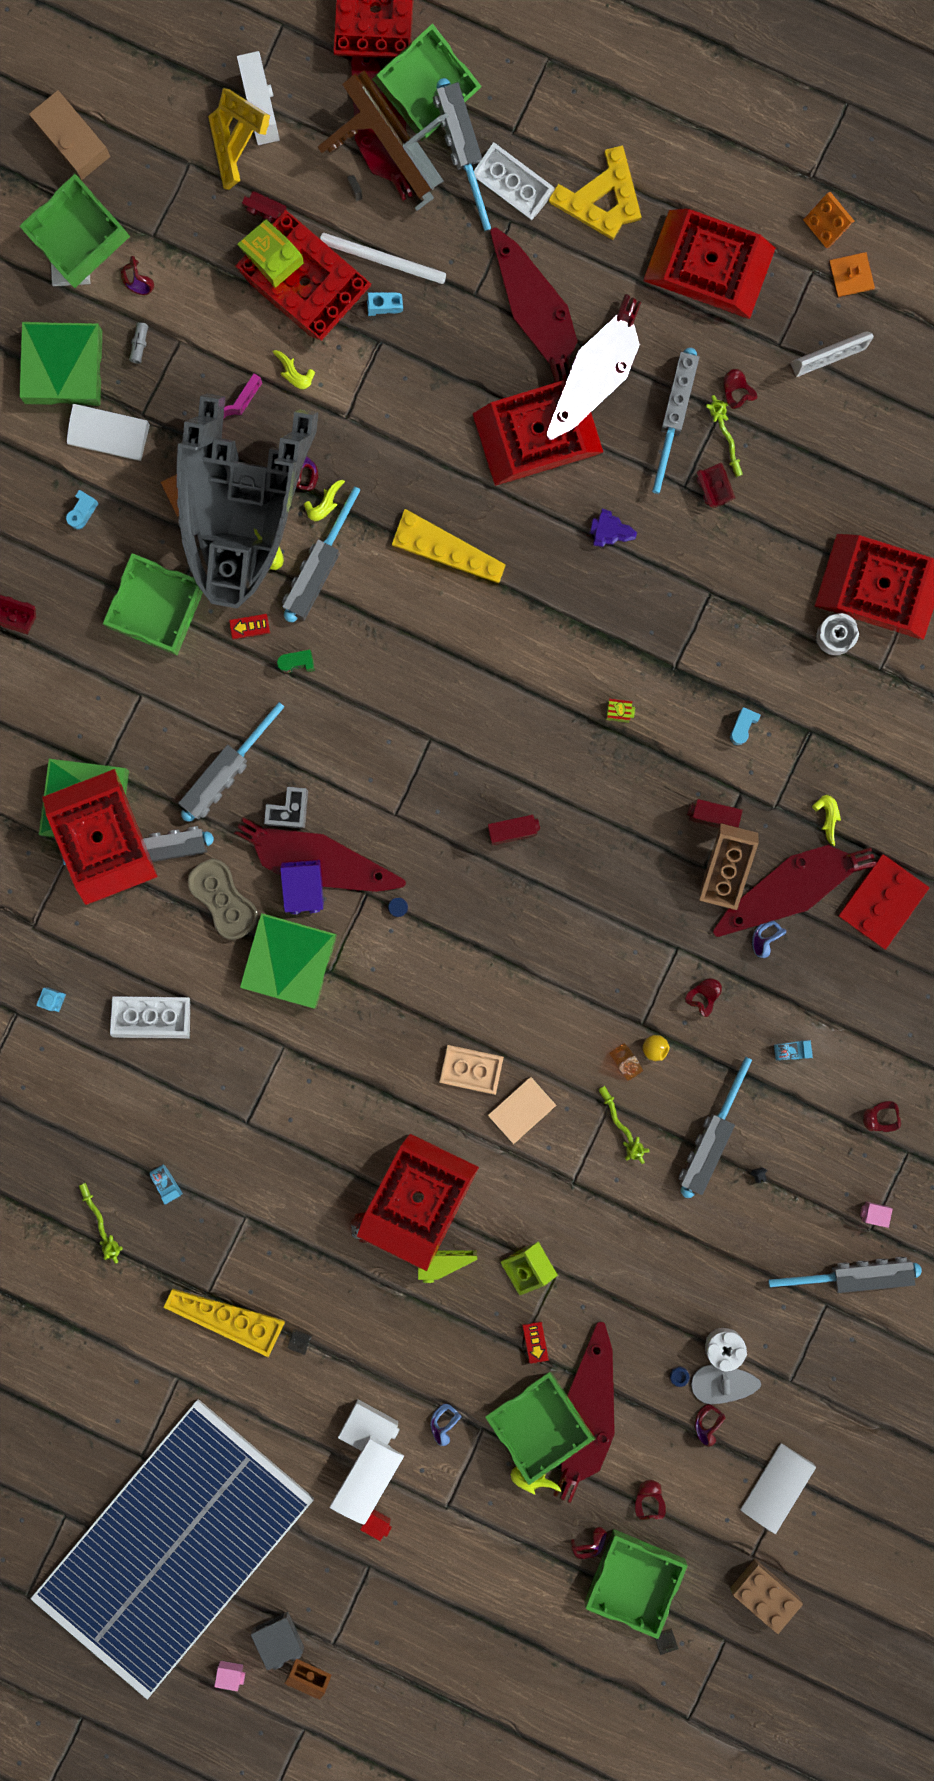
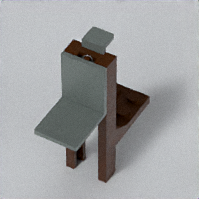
(404, 151)

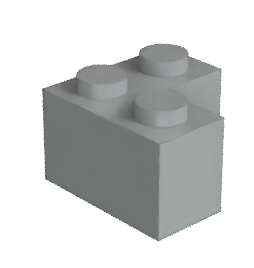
(291, 814)

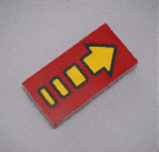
(249, 626)
(535, 1342)

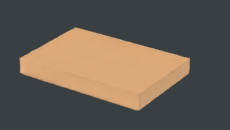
(471, 1069)
(522, 1110)

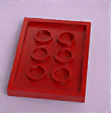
(883, 902)

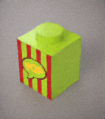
(620, 710)

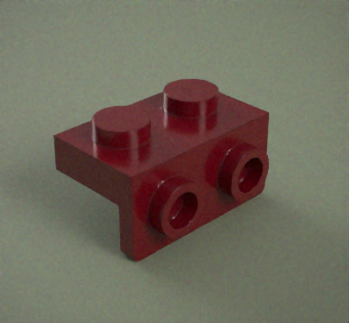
(263, 206)
(715, 485)
(16, 614)

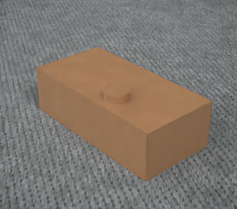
(69, 135)
(729, 866)

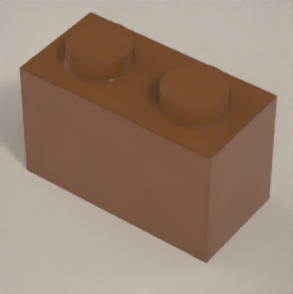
(307, 1679)

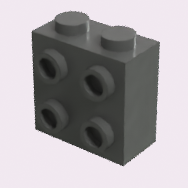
(277, 1641)

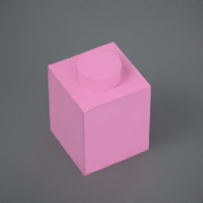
(876, 1214)
(229, 1676)

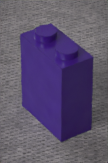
(302, 886)

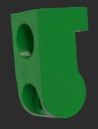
(296, 660)

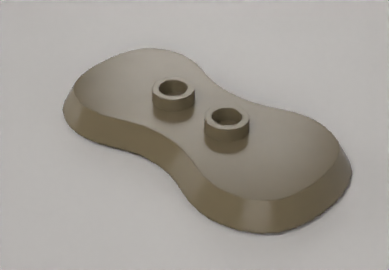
(214, 886)

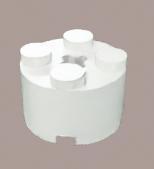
(848, 634)
(736, 1349)

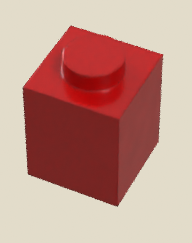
(377, 1525)

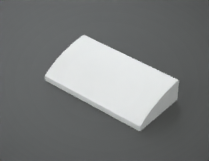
(513, 181)
(831, 353)
(107, 432)
(150, 1017)
(366, 1480)
(778, 1488)

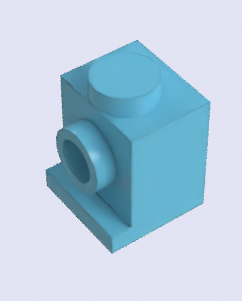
(51, 999)

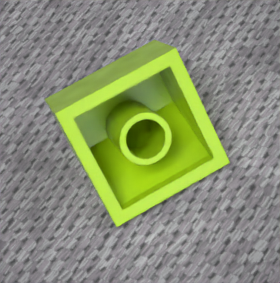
(529, 1268)

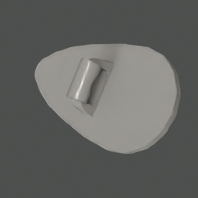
(718, 1387)

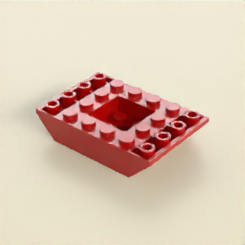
(385, 31)
(729, 282)
(332, 284)
(516, 449)
(854, 588)
(119, 858)
(412, 1228)

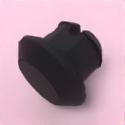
(759, 1174)

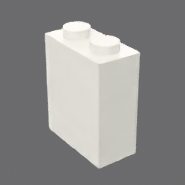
(367, 1422)

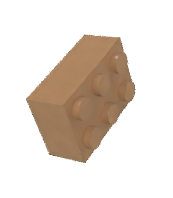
(766, 1596)

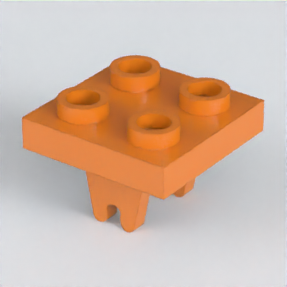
(828, 220)

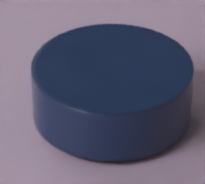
(398, 907)
(679, 1376)

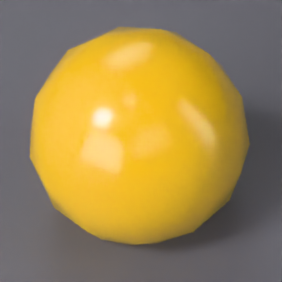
(655, 1048)

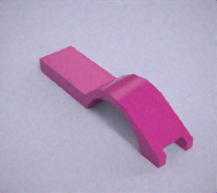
(244, 398)

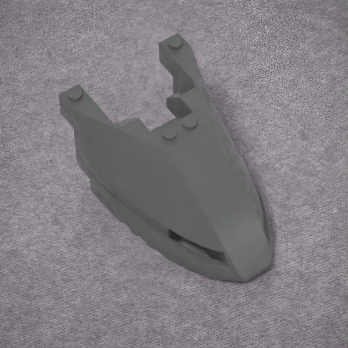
(232, 498)

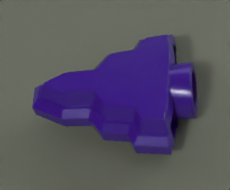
(609, 530)

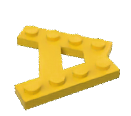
(231, 146)
(581, 204)

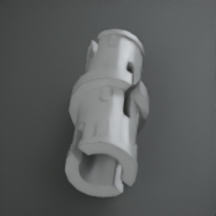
(138, 343)

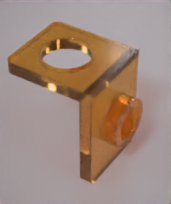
(628, 1063)

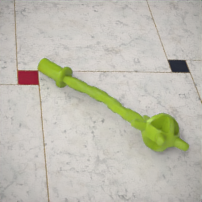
(718, 411)
(634, 1148)
(110, 1247)

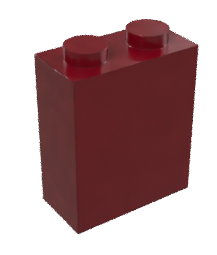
(713, 814)
(513, 829)

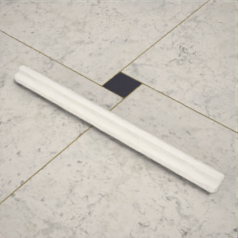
(383, 258)

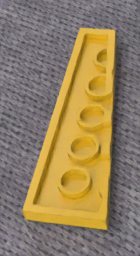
(434, 543)
(238, 1324)

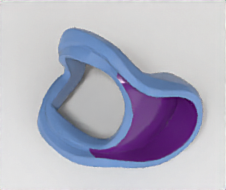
(761, 945)
(440, 1434)

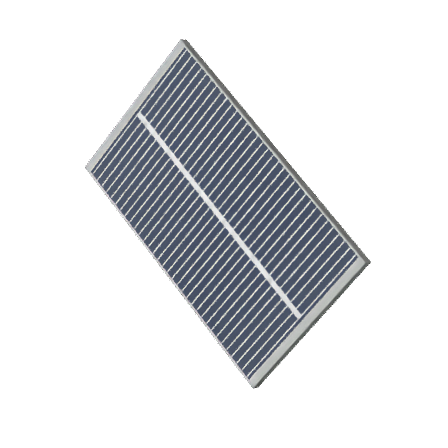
(172, 1549)

